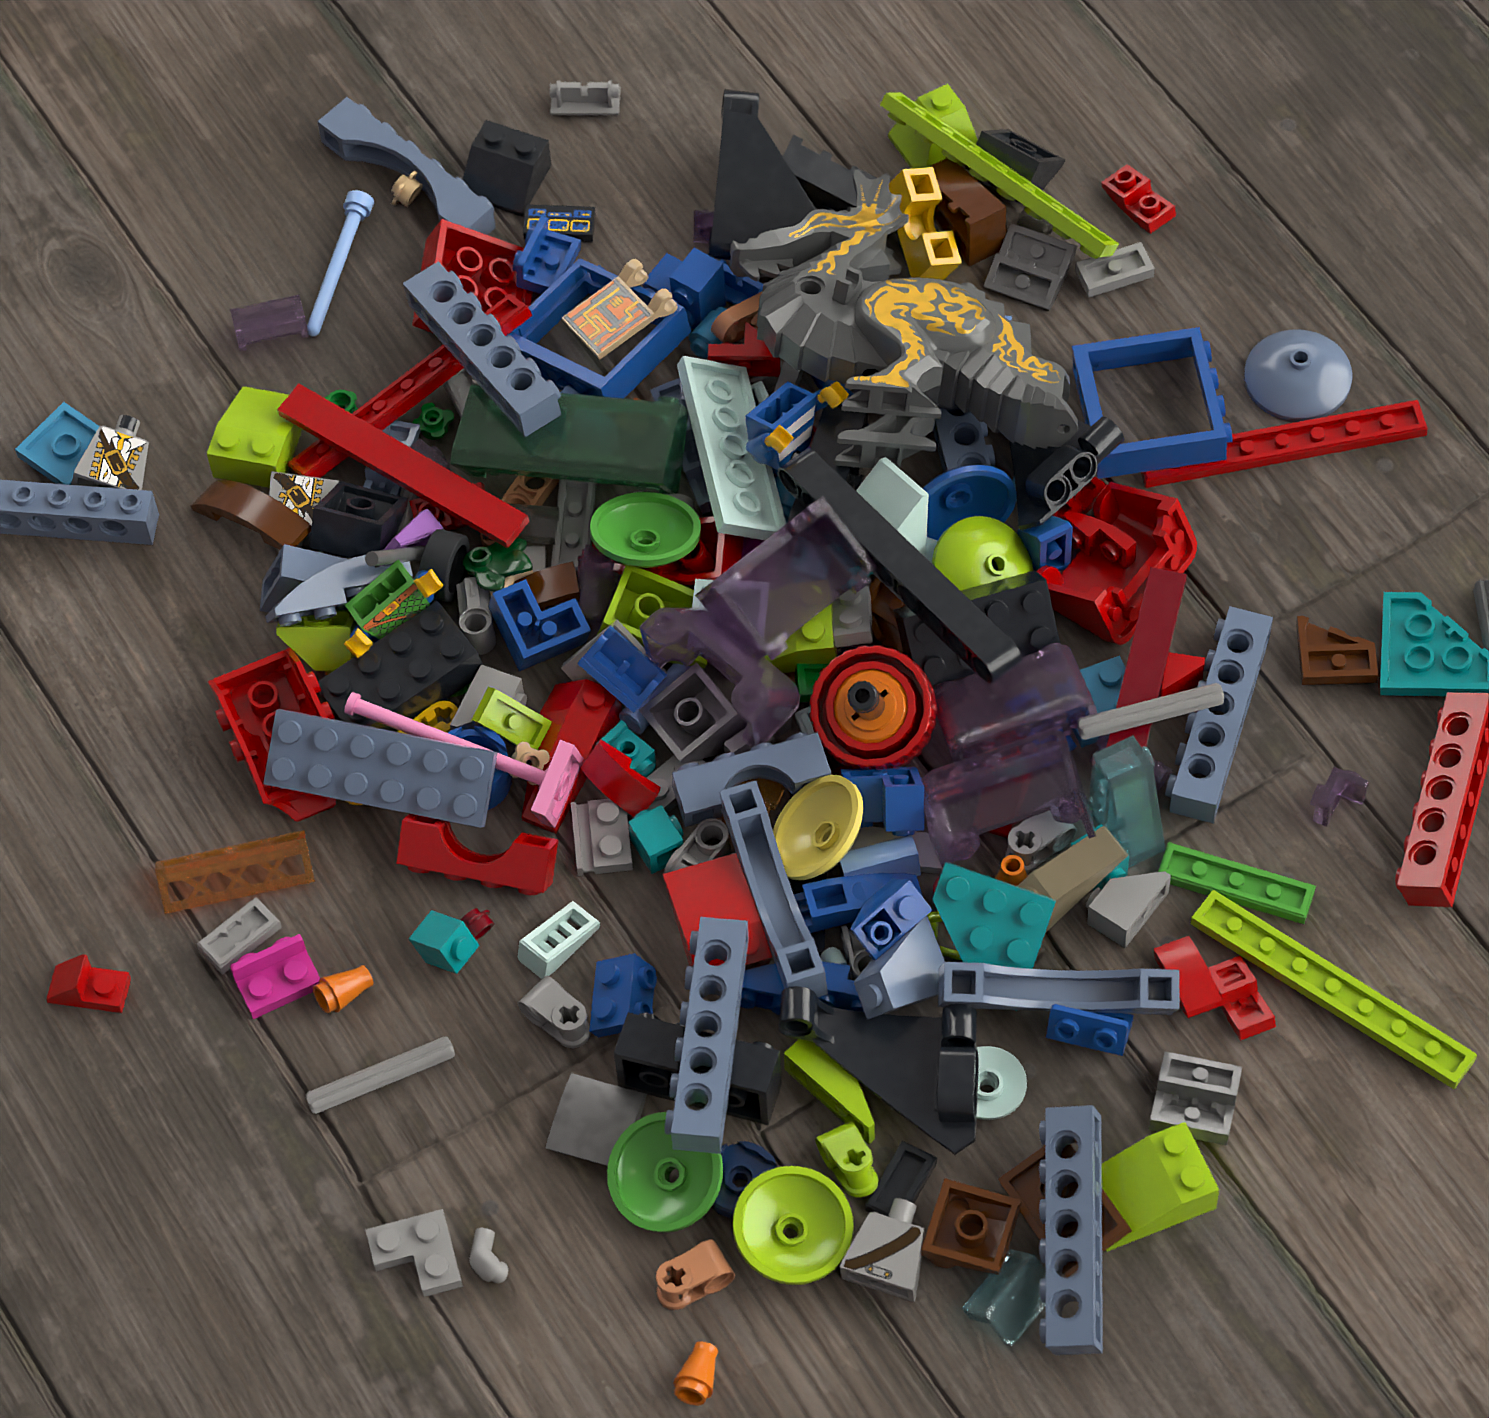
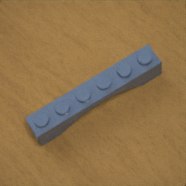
(360, 137)
(770, 888)
(1038, 989)

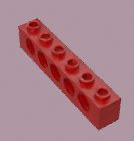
(1446, 802)

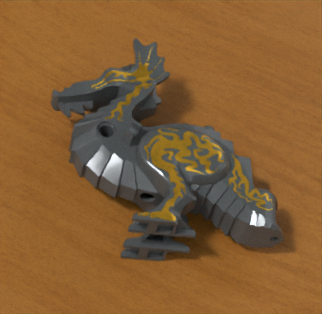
(897, 341)

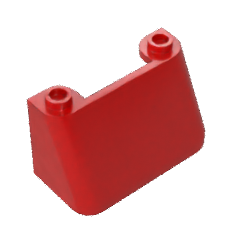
(1102, 592)

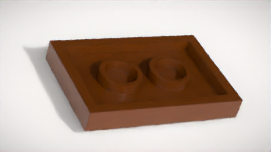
(1025, 1184)

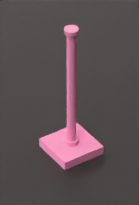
(553, 783)

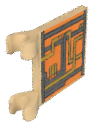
(617, 312)

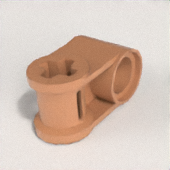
(693, 1275)

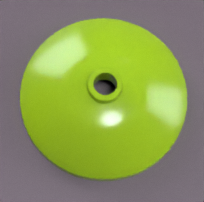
(971, 544)
(795, 1200)

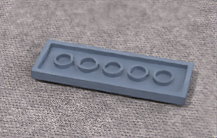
(380, 768)

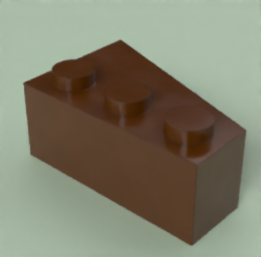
(969, 212)

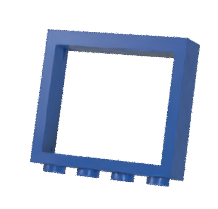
(563, 297)
(1158, 452)

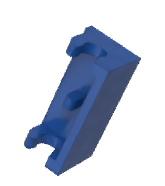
(622, 669)

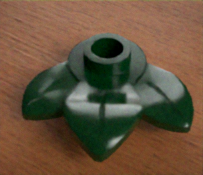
(496, 562)

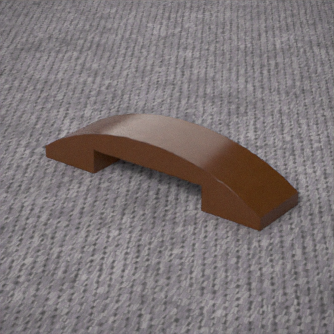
(253, 510)

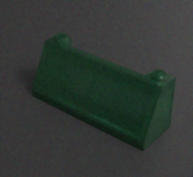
(589, 442)

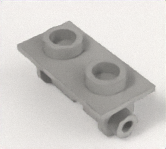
(593, 99)

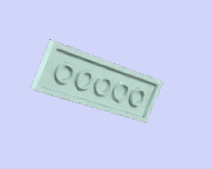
(738, 487)

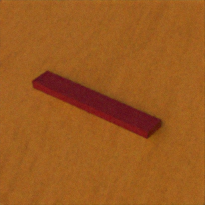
(1150, 646)

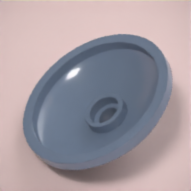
(1298, 389)

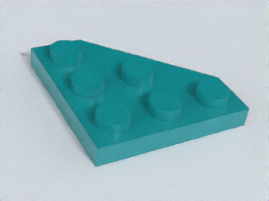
(1427, 651)
(991, 918)

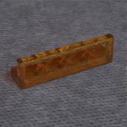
(229, 858)

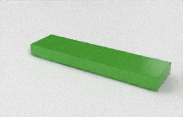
(1238, 883)

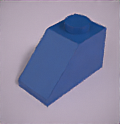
(1049, 543)

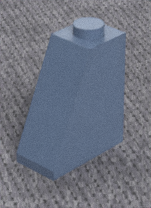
(289, 570)
(902, 974)

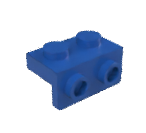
(544, 257)
(620, 987)
(1088, 1029)

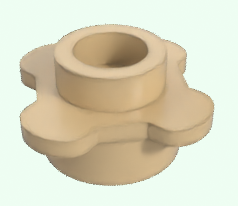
(406, 189)
(525, 752)

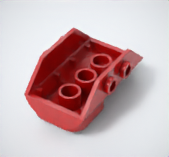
(248, 708)

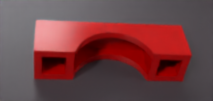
(431, 846)

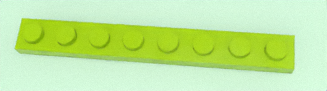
(988, 168)
(1334, 989)

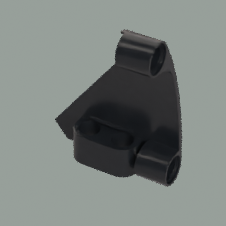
(753, 179)
(1054, 475)
(910, 1062)

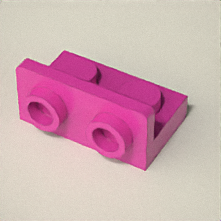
(275, 975)

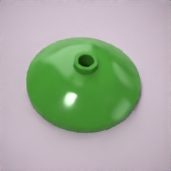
(645, 529)
(641, 1182)

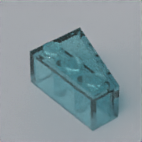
(1126, 798)

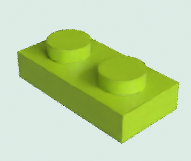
(511, 719)

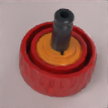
(873, 708)

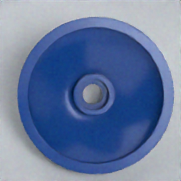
(968, 493)

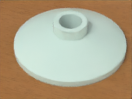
(1007, 1078)

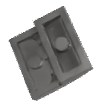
(1030, 266)
(1198, 1094)
(593, 1118)

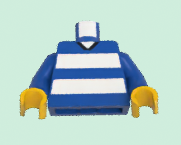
(784, 422)

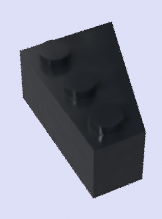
(824, 181)

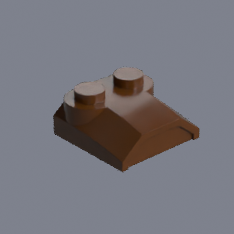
(970, 1228)

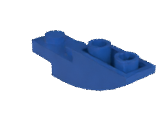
(841, 898)
(764, 986)

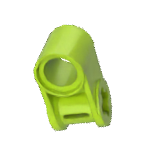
(849, 1159)

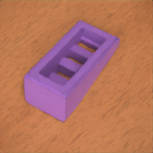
(416, 532)

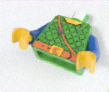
(388, 604)

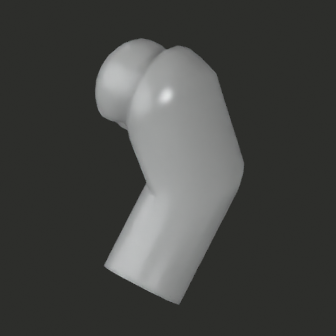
(483, 1260)

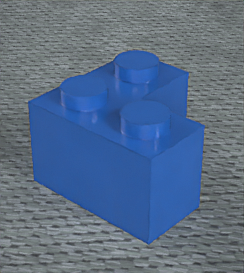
(694, 283)
(534, 633)
(891, 798)

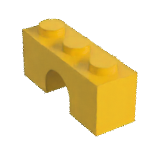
(926, 251)

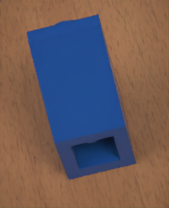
(889, 916)

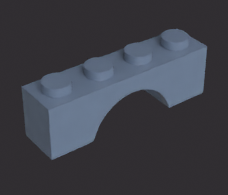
(788, 763)

